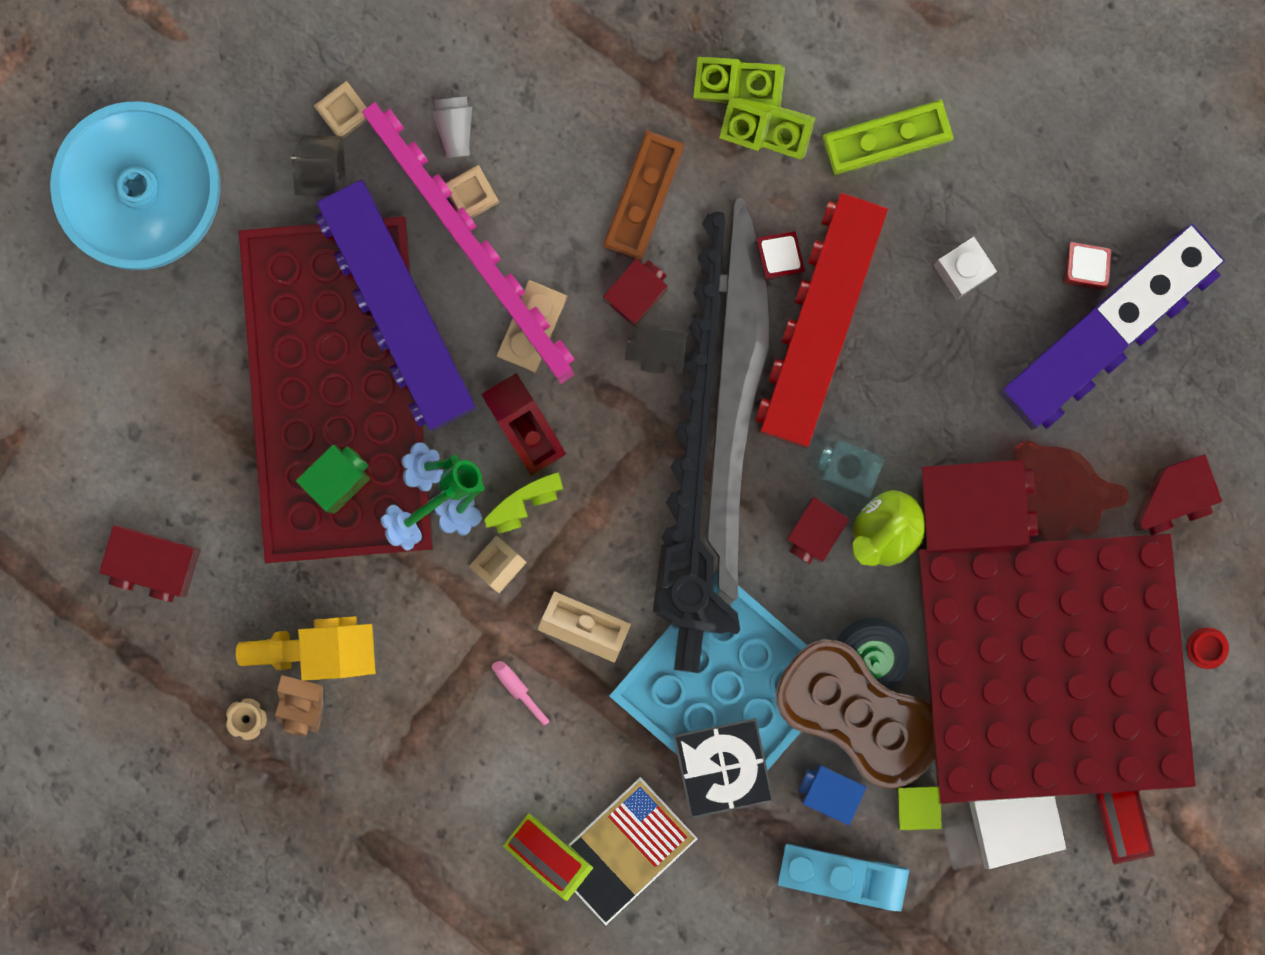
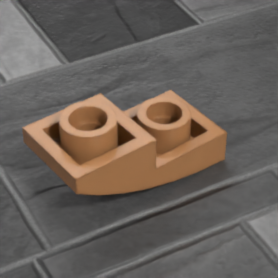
(299, 706)

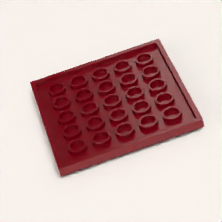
(1056, 669)

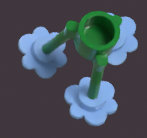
(453, 505)

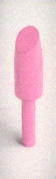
(517, 689)

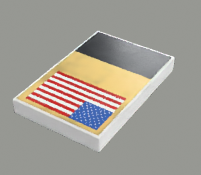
(628, 849)

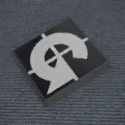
(723, 768)

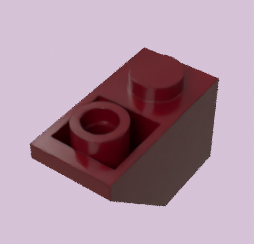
(1178, 491)

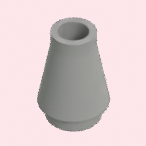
(453, 125)

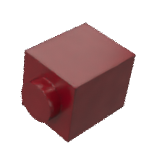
(636, 291)
(816, 531)

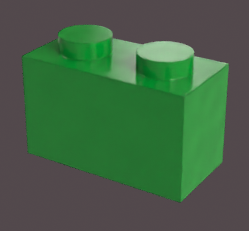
(335, 478)

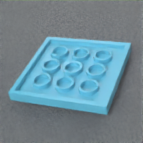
(732, 685)

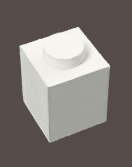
(965, 268)

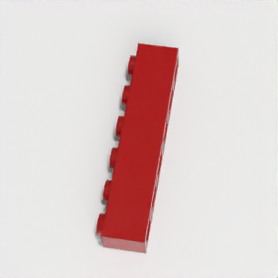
(823, 320)

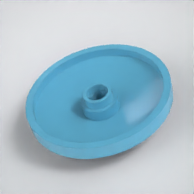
(135, 185)

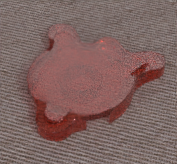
(1067, 491)

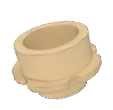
(246, 730)

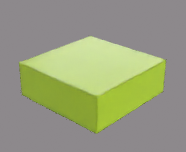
(918, 808)

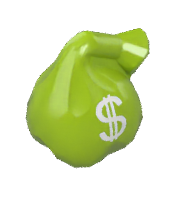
(888, 529)

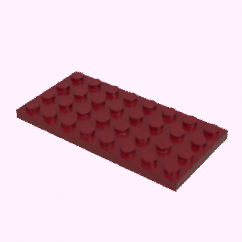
(320, 386)

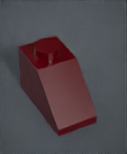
(523, 424)

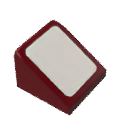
(780, 255)

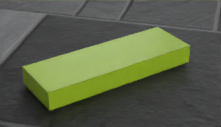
(887, 137)

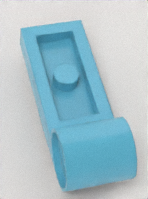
(844, 877)

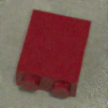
(979, 505)

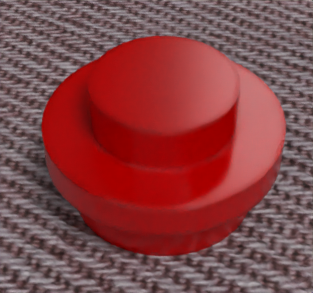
(1207, 648)

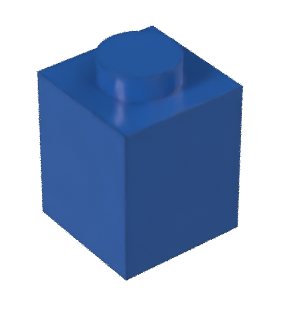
(831, 793)

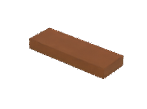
(643, 195)

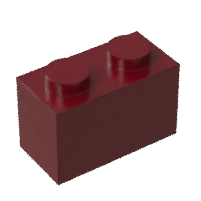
(149, 562)

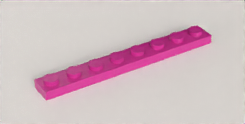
(481, 255)

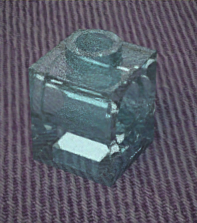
(869, 464)

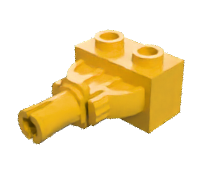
(327, 651)

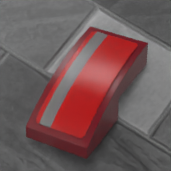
(1125, 826)

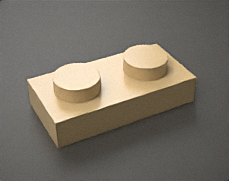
(515, 346)
(584, 627)

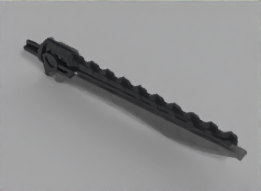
(685, 565)

